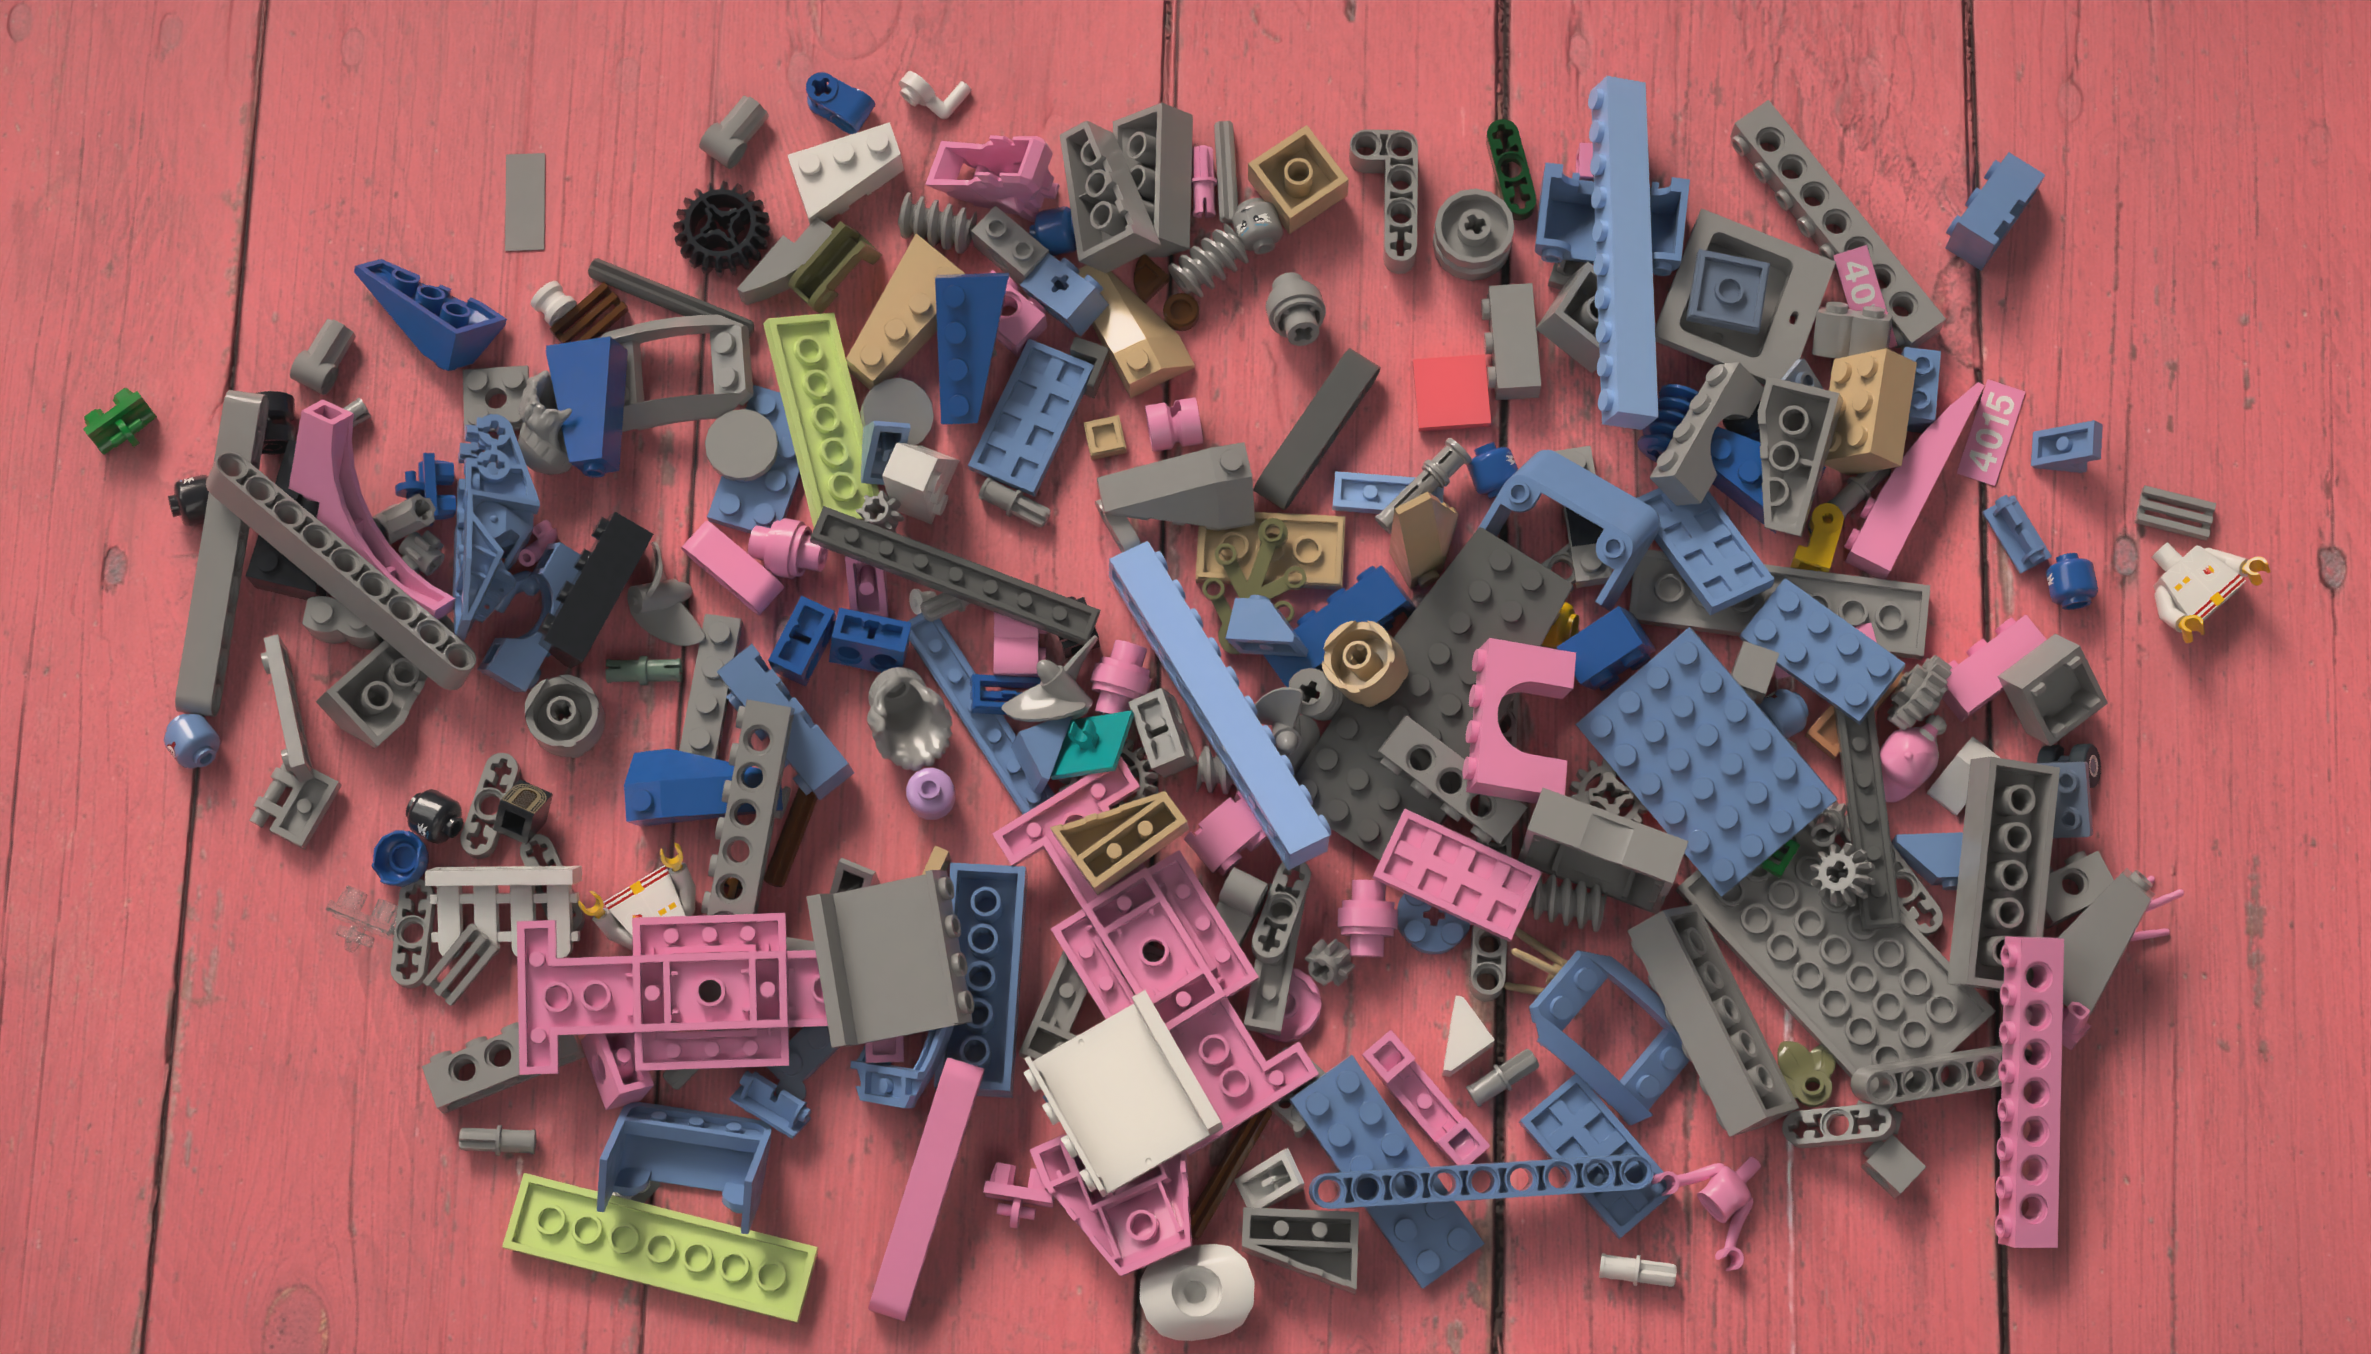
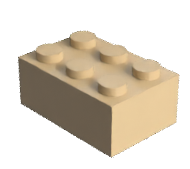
(1873, 412)

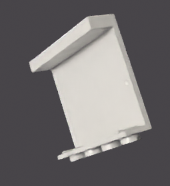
(1123, 1096)

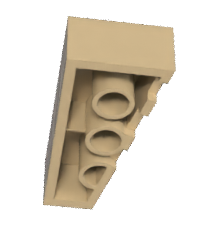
(902, 317)

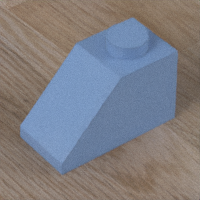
(1262, 629)
(1932, 856)

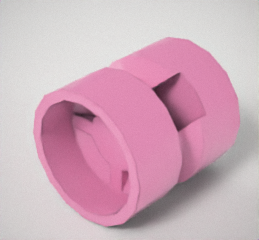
(1174, 424)

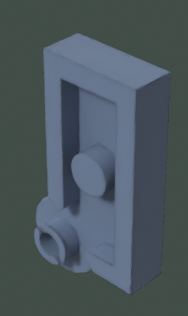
(806, 1054)

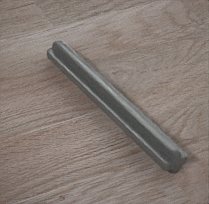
(658, 293)

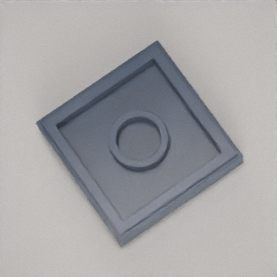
(1728, 291)

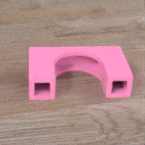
(1493, 763)

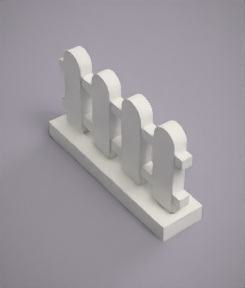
(487, 899)

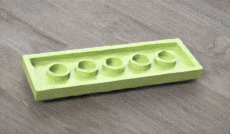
(820, 411)

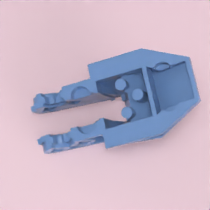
(492, 519)

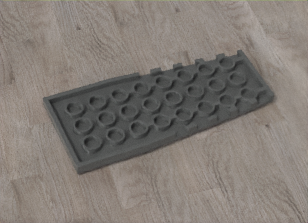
(1480, 596)

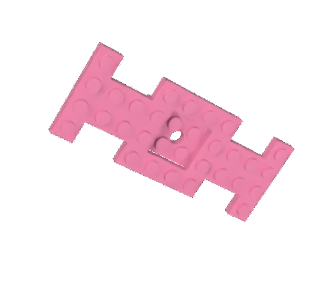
(1199, 961)
(659, 994)

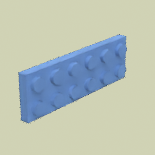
(1365, 1135)

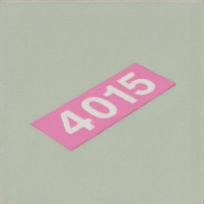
(1860, 281)
(1991, 432)

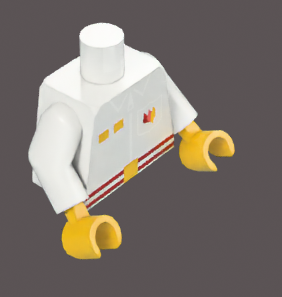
(2199, 584)
(656, 895)

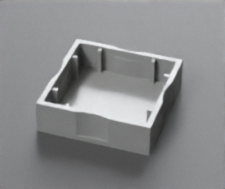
(1602, 848)

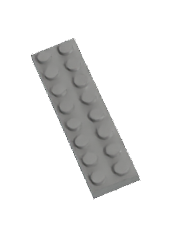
(1893, 607)

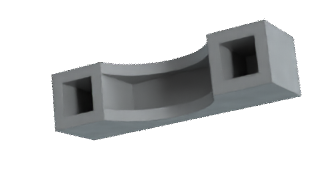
(1686, 465)

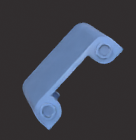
(1568, 220)

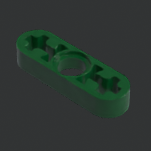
(1514, 144)

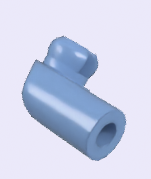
(525, 583)

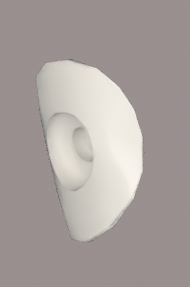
(1197, 1292)

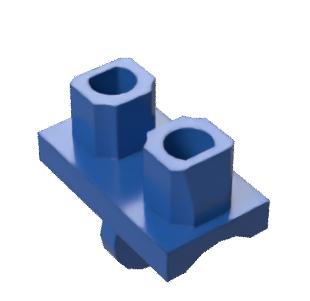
(430, 473)

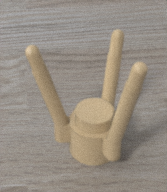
(1552, 970)

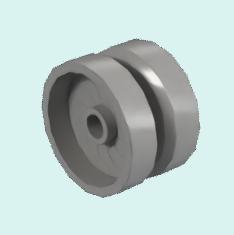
(1473, 234)

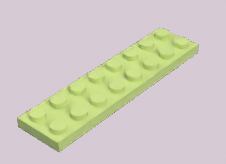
(661, 1248)

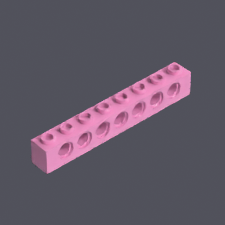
(2043, 1107)

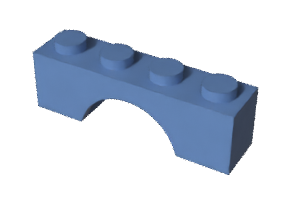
(518, 660)

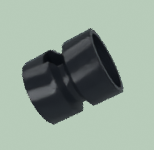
(278, 423)

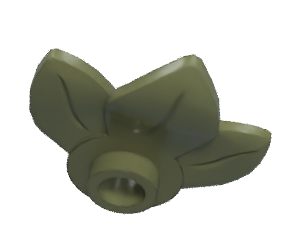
(1804, 1067)

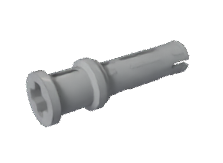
(1434, 475)

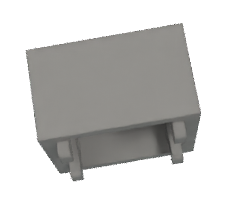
(2053, 689)

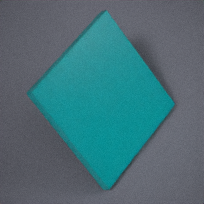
(1092, 745)

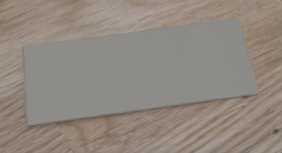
(525, 202)

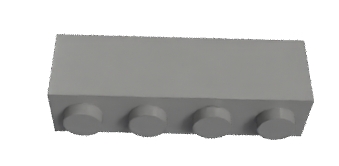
(1160, 161)

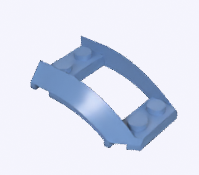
(1566, 997)
(901, 1085)

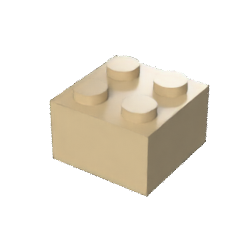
(1298, 179)

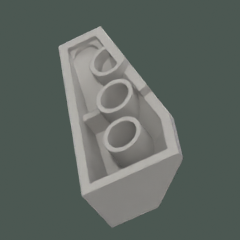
(1795, 441)
(1194, 488)
(376, 693)

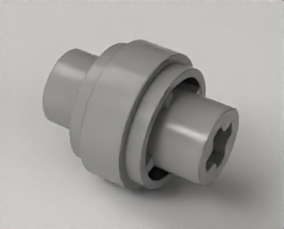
(1295, 309)

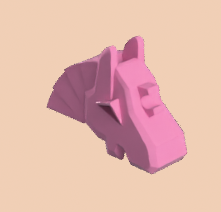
(1006, 174)

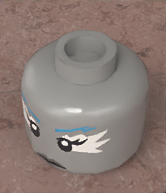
(1257, 225)

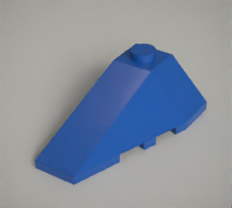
(438, 324)
(681, 787)

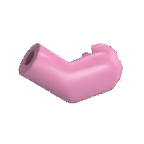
(533, 552)

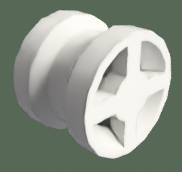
(552, 302)

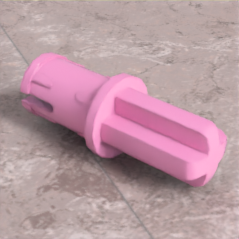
(1203, 181)

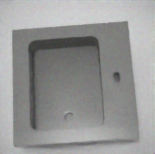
(1793, 289)

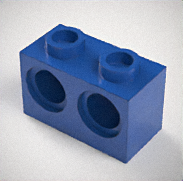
(803, 641)
(869, 641)

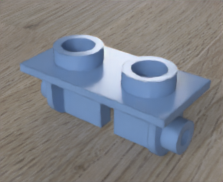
(2016, 533)
(783, 1113)

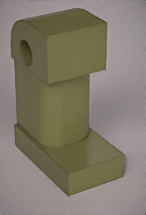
(830, 265)

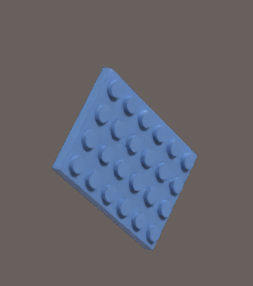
(1706, 761)

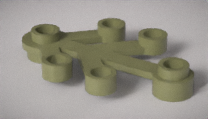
(1255, 583)

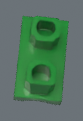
(120, 422)

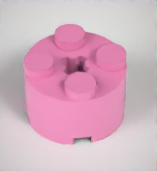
(1226, 834)

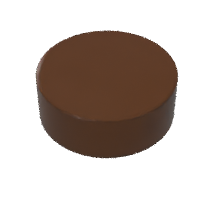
(1181, 312)

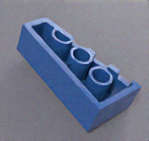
(966, 334)

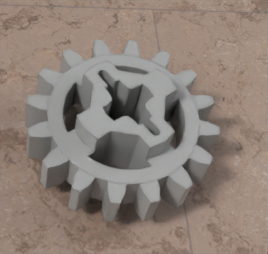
(1919, 692)
(1606, 783)

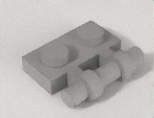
(302, 809)

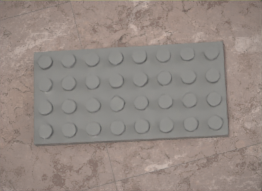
(1853, 990)

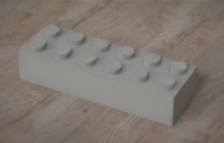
(2001, 866)
(1712, 1019)

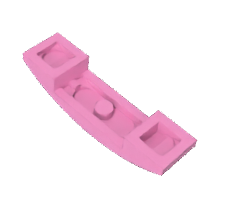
(1424, 1100)

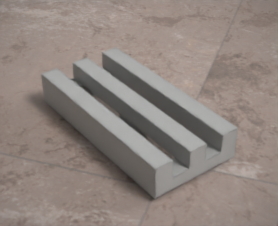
(2179, 500)
(441, 988)

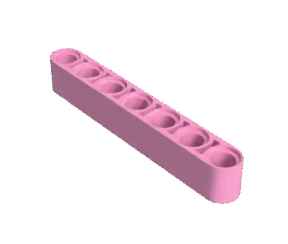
(926, 1189)

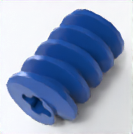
(1672, 408)

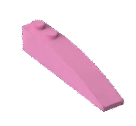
(1906, 491)

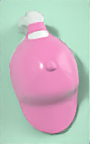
(1910, 758)

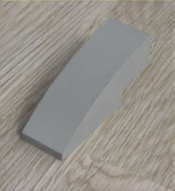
(781, 262)

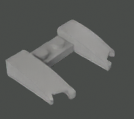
(1061, 1006)

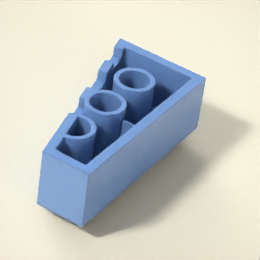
(809, 751)

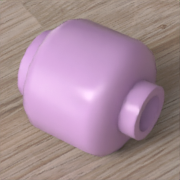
(930, 793)

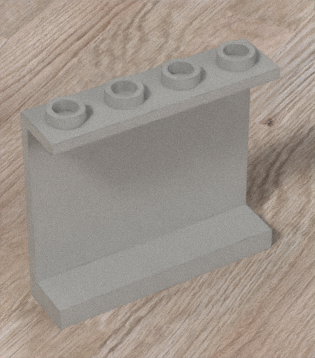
(890, 959)

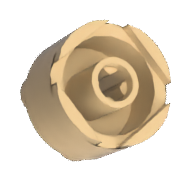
(1364, 662)

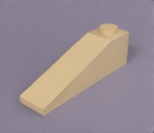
(1138, 340)
(1422, 538)

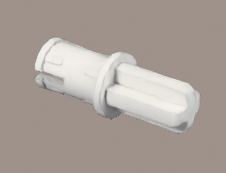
(1637, 1270)

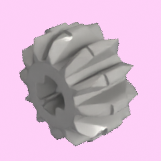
(1844, 888)

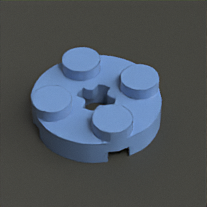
(1426, 937)

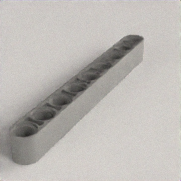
(219, 566)
(340, 570)

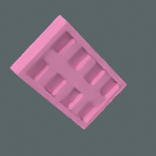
(1457, 875)

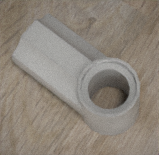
(729, 139)
(319, 364)
(405, 518)

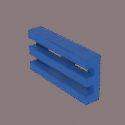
(987, 707)

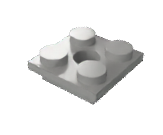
(484, 383)

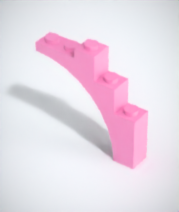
(326, 474)

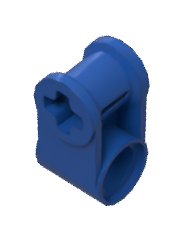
(843, 106)

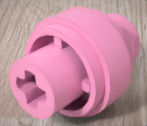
(786, 548)
(1120, 678)
(1367, 918)

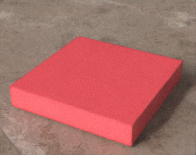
(1451, 393)

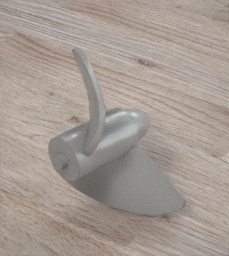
(660, 607)
(1057, 693)
(1293, 732)

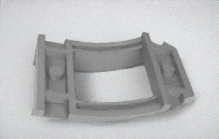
(729, 364)

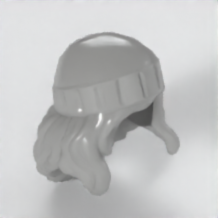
(541, 431)
(907, 719)

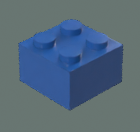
(1609, 649)

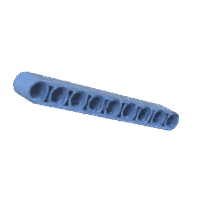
(1499, 1175)

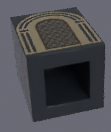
(523, 811)

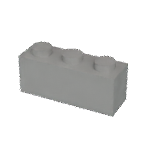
(1512, 341)

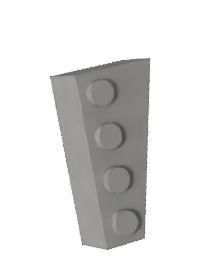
(1104, 200)

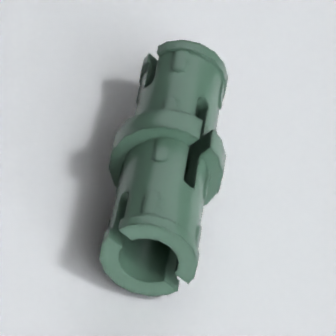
(643, 670)

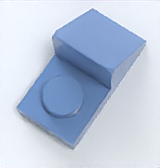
(2067, 447)

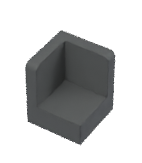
(1093, 354)

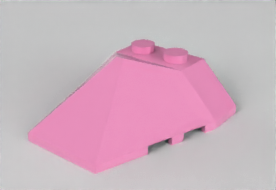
(1130, 1225)

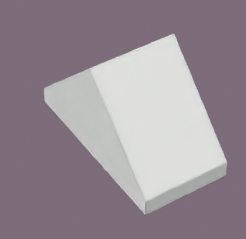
(1952, 784)
(1466, 1038)
(1270, 1181)

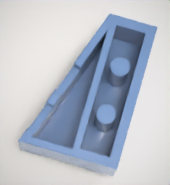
(1993, 210)

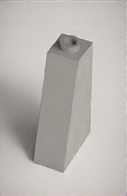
(2101, 936)

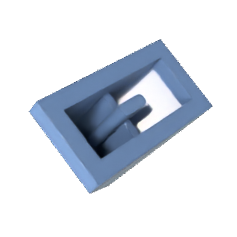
(877, 446)
(1038, 750)

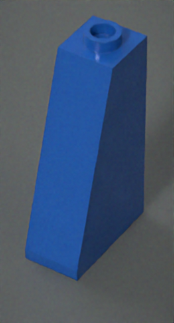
(592, 383)

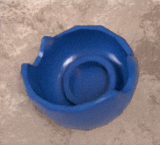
(400, 858)

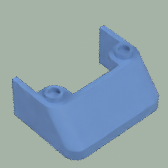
(1626, 520)
(689, 1151)

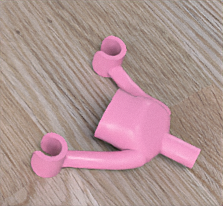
(1721, 1198)

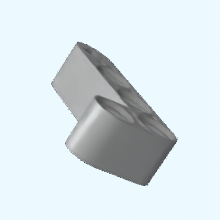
(1395, 200)
(1240, 902)

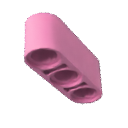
(732, 567)

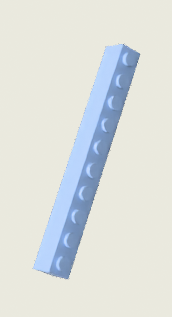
(1623, 254)
(1219, 705)

